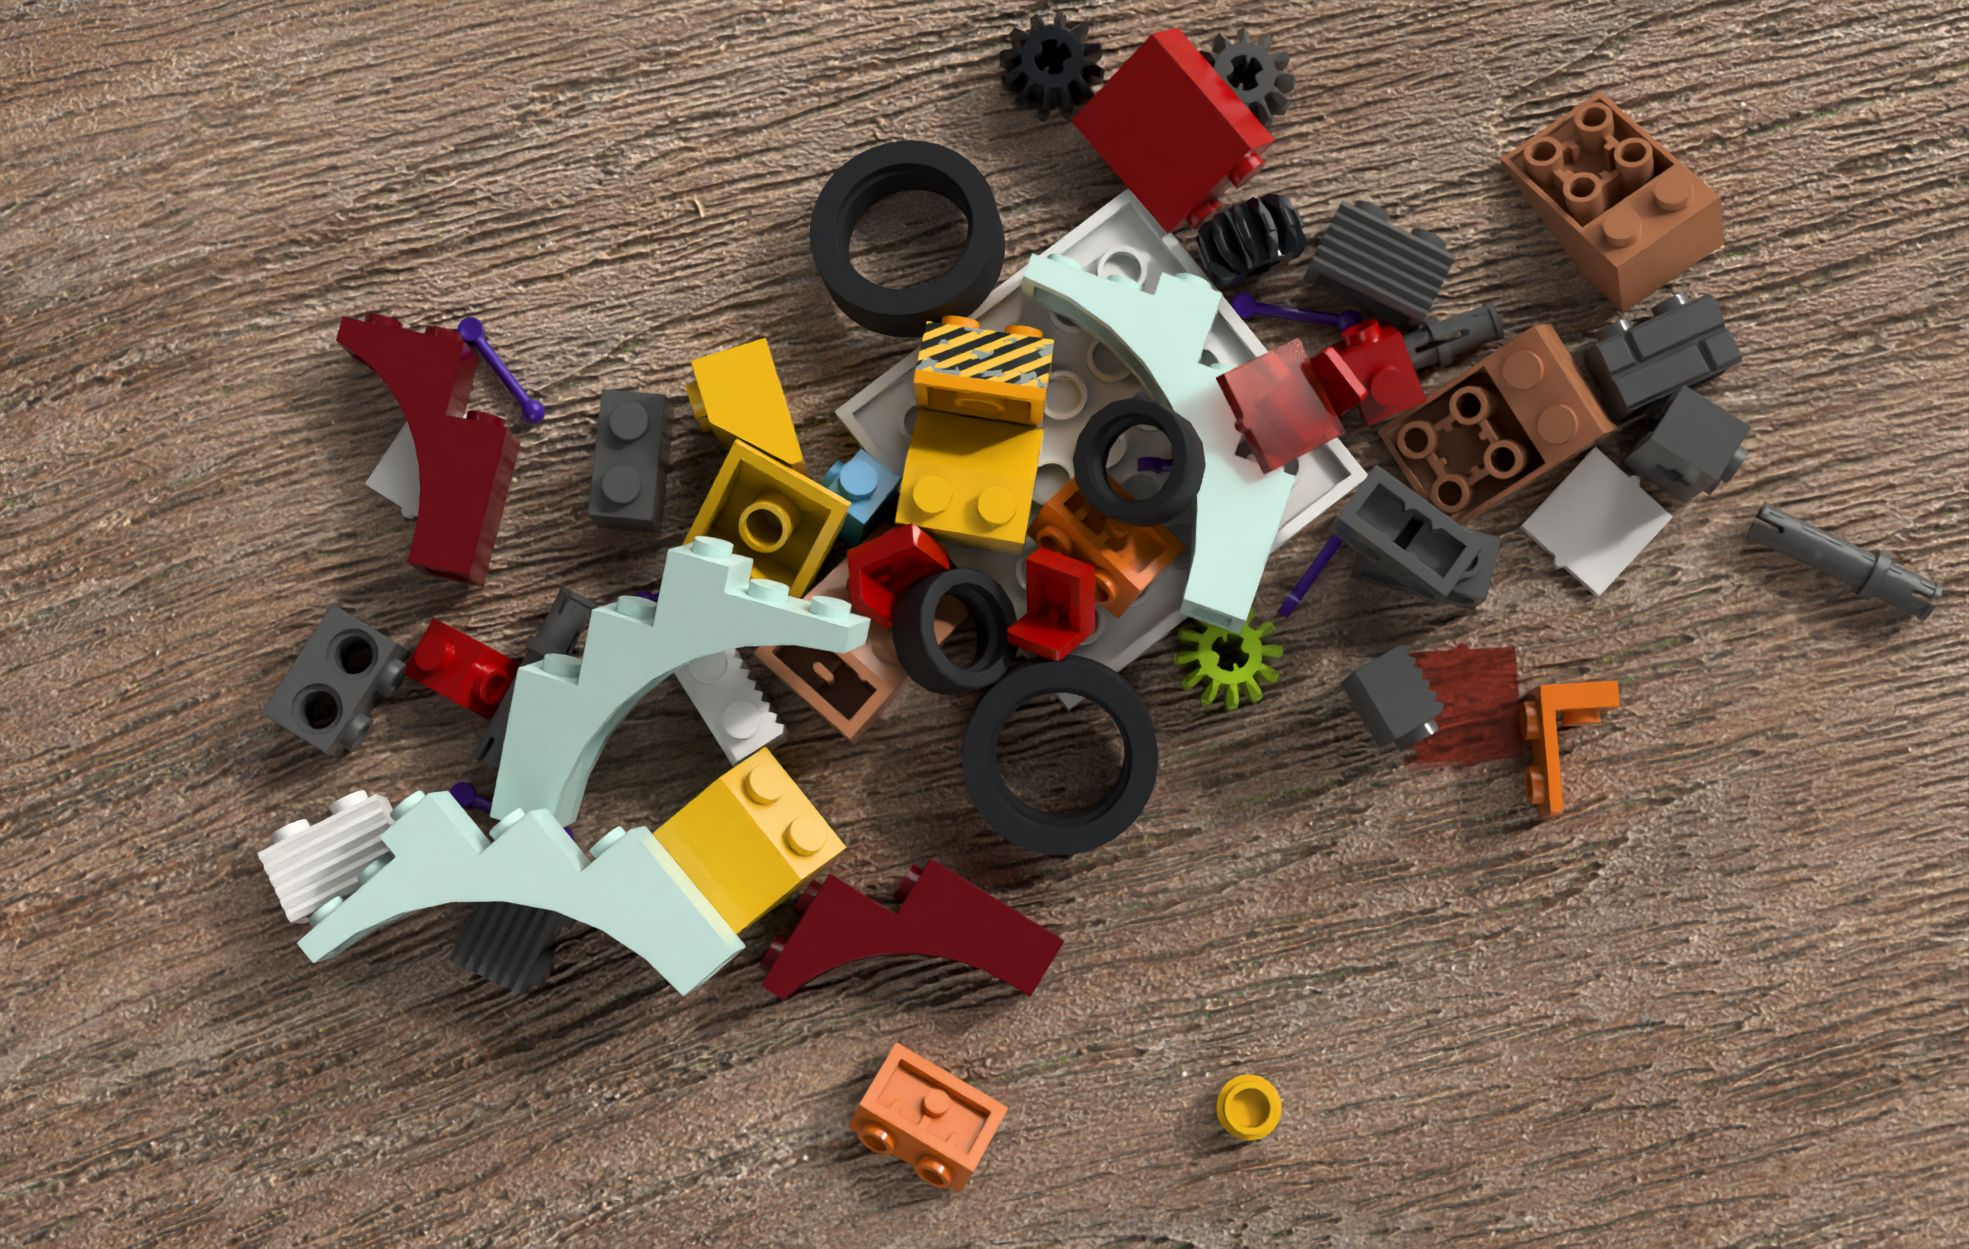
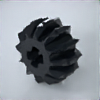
(1051, 43)
(1251, 239)

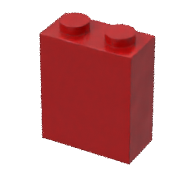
(1174, 131)

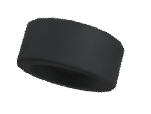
(1093, 452)
(917, 642)

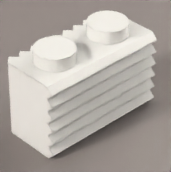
(732, 705)
(324, 860)

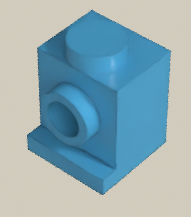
(870, 490)

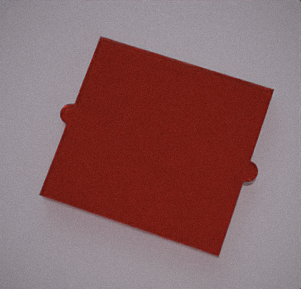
(1280, 405)
(1479, 705)

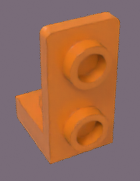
(1578, 706)

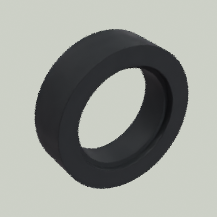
(895, 169)
(1069, 831)

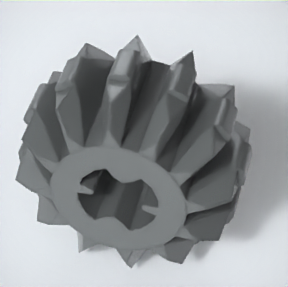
(1262, 69)

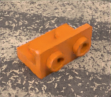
(1123, 554)
(927, 1119)

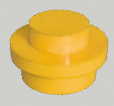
(1248, 1107)

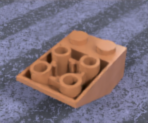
(1616, 201)
(1498, 426)
(861, 684)

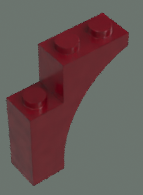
(460, 460)
(938, 918)

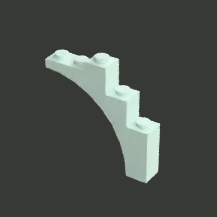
(1162, 346)
(705, 606)
(444, 858)

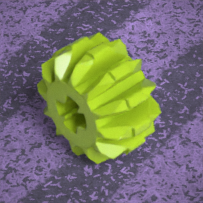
(1205, 661)

